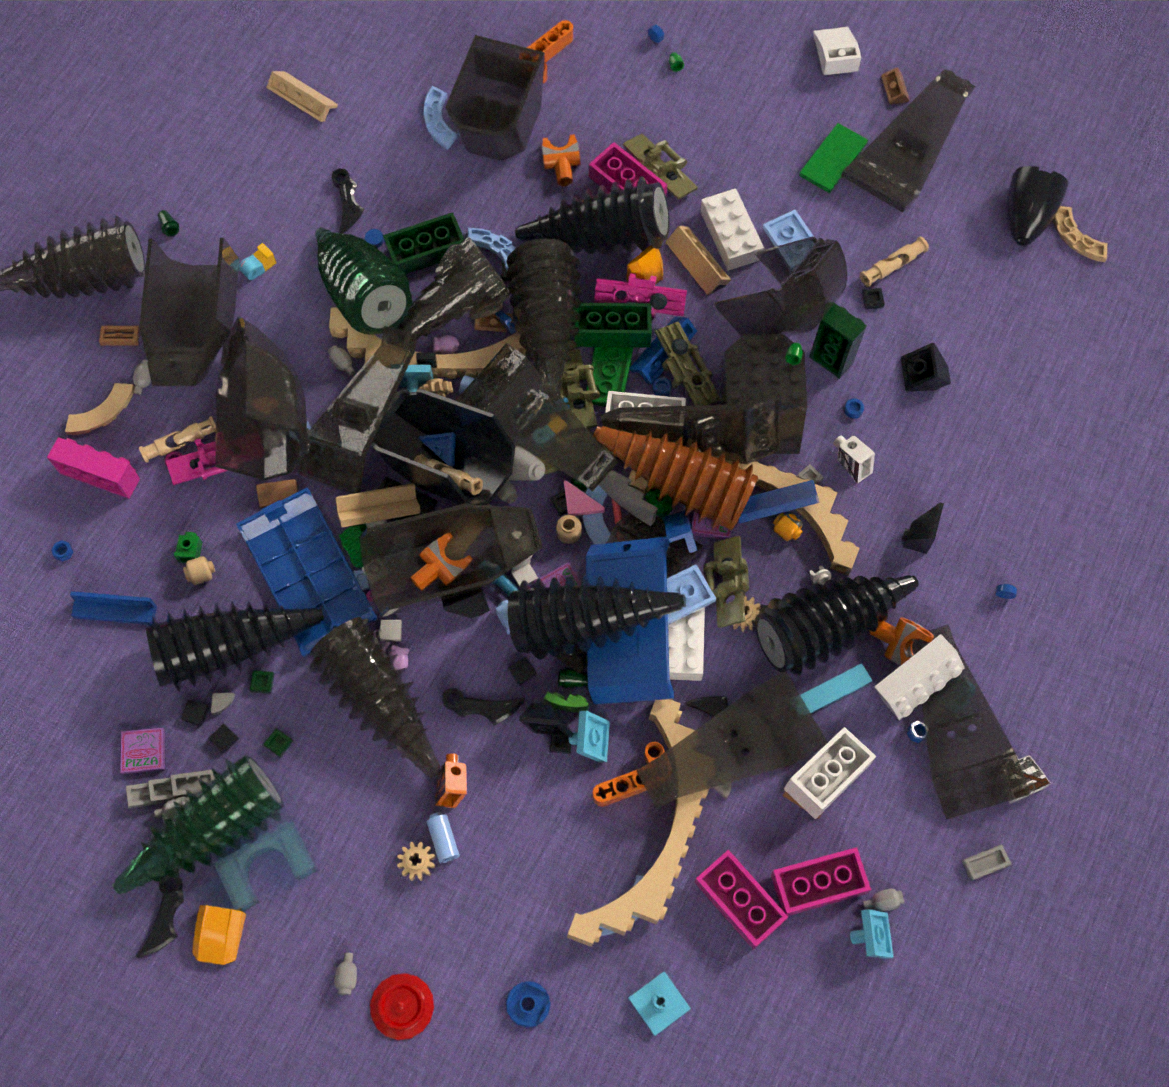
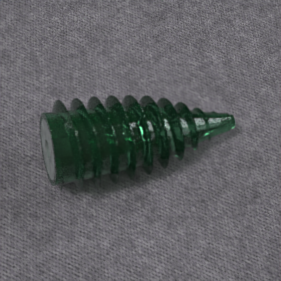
(362, 282)
(205, 824)

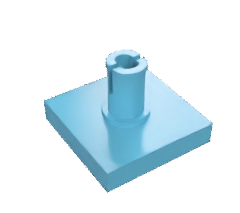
(416, 376)
(591, 736)
(875, 934)
(659, 1003)

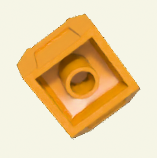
(646, 264)
(217, 934)

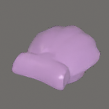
(446, 344)
(402, 660)

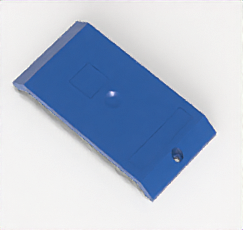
(304, 564)
(639, 664)

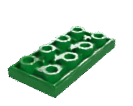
(832, 157)

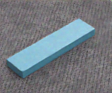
(836, 688)

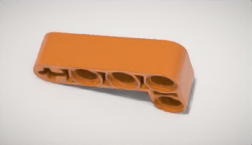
(553, 42)
(629, 779)

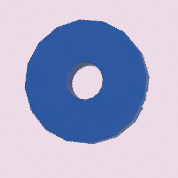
(537, 1014)

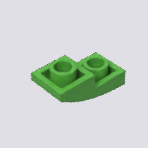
(572, 704)

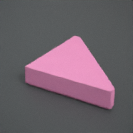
(579, 503)

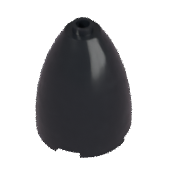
(1033, 202)

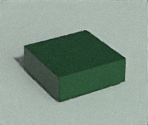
(262, 682)
(278, 743)

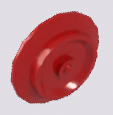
(402, 1006)

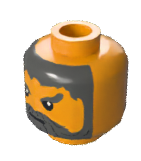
(788, 526)

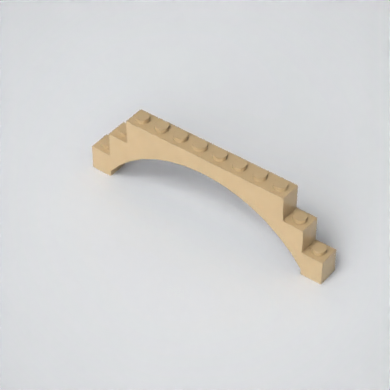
(448, 365)
(825, 524)
(649, 894)

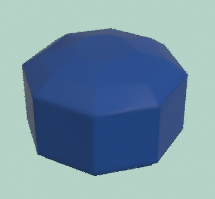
(656, 33)
(62, 550)
(916, 732)

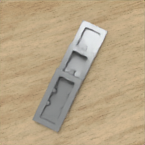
(632, 500)
(165, 789)

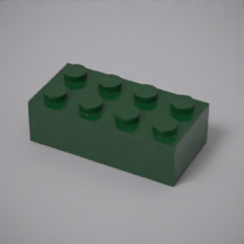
(422, 243)
(614, 325)
(837, 340)

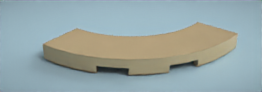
(1075, 239)
(103, 414)

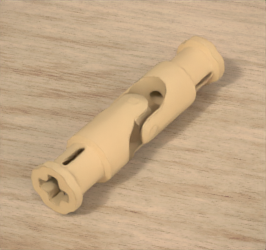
(886, 266)
(189, 434)
(460, 477)

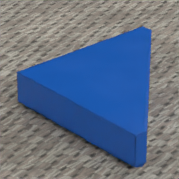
(505, 321)
(442, 445)

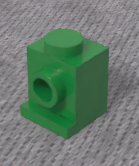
(664, 507)
(191, 552)

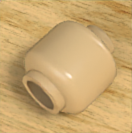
(568, 529)
(199, 570)

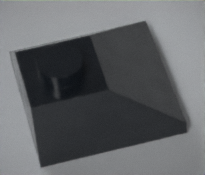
(925, 369)
(923, 530)
(468, 605)
(545, 720)

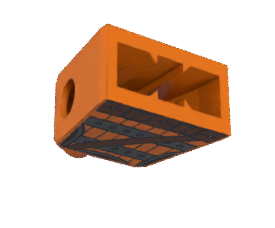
(451, 782)

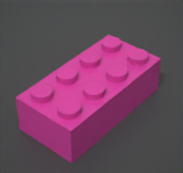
(618, 166)
(93, 467)
(820, 881)
(740, 899)

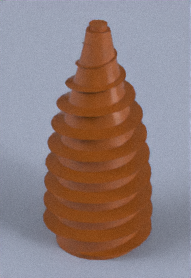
(686, 475)

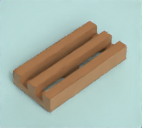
(119, 339)

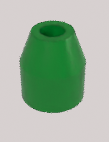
(676, 62)
(794, 354)

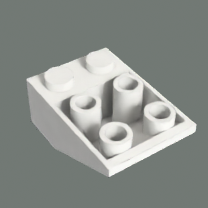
(837, 51)

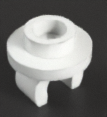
(821, 576)

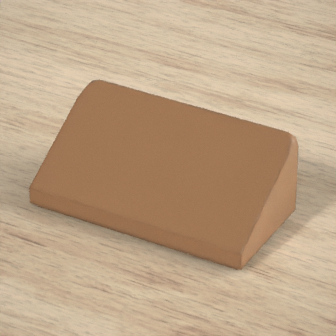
(895, 86)
(491, 323)
(274, 491)

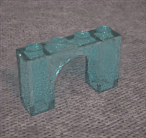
(235, 866)

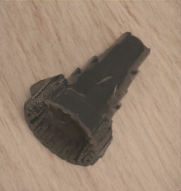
(462, 285)

